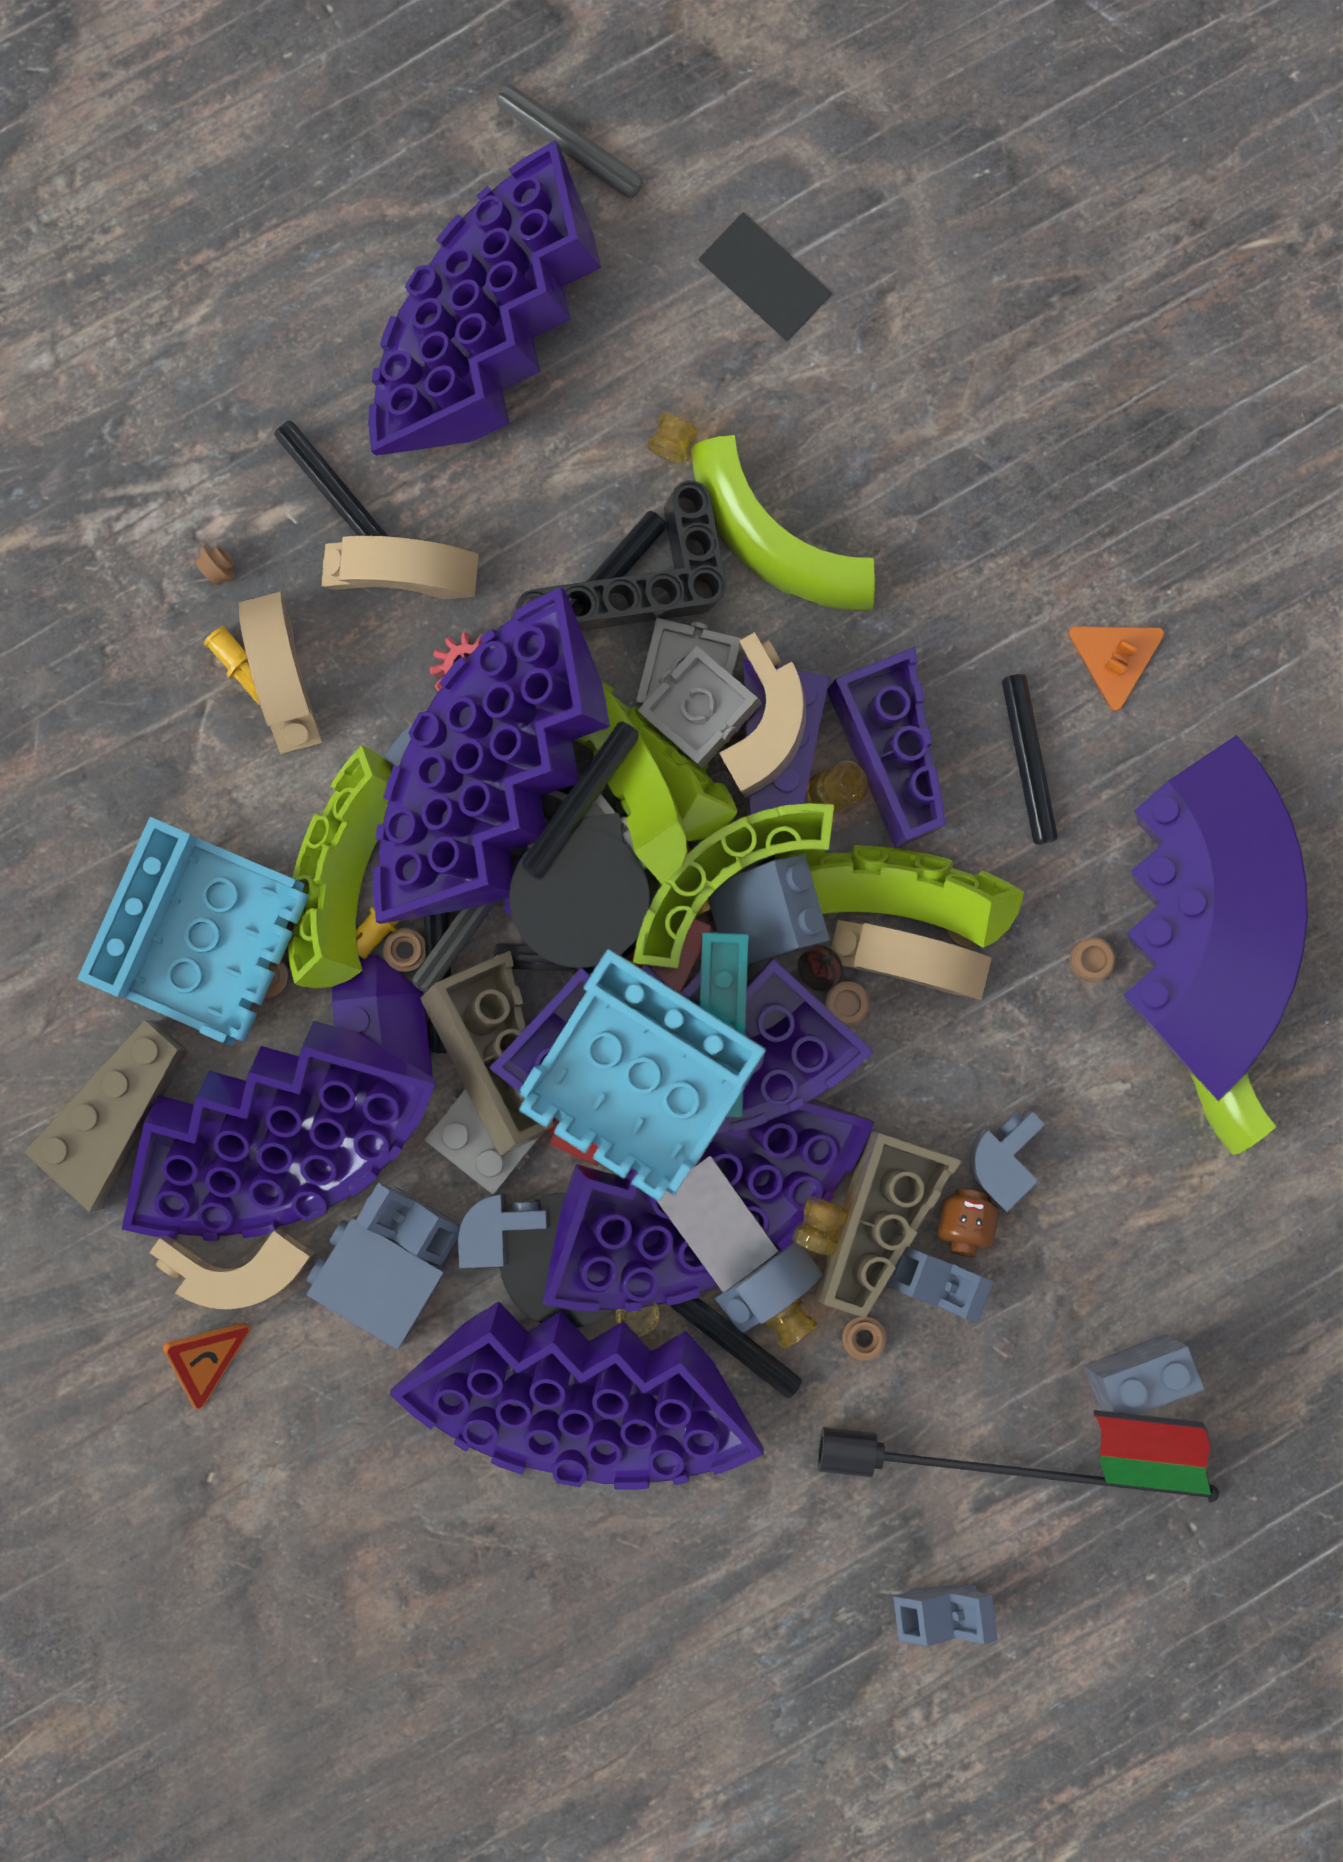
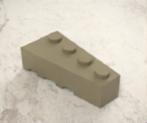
(477, 1021)
(101, 1124)
(885, 1205)

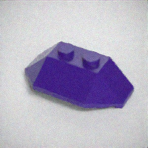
(385, 1011)

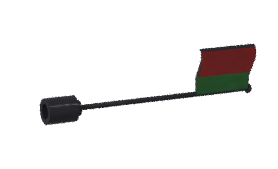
(1133, 1454)

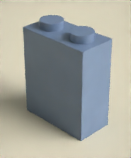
(772, 906)
(374, 1282)
(1144, 1376)

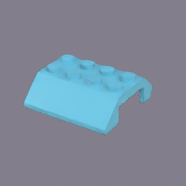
(194, 932)
(640, 1077)

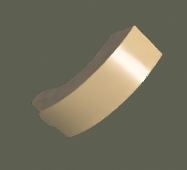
(400, 564)
(276, 672)
(777, 738)
(911, 958)
(268, 1273)

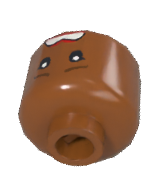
(968, 1222)

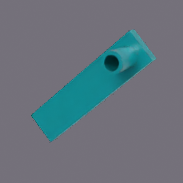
(725, 984)

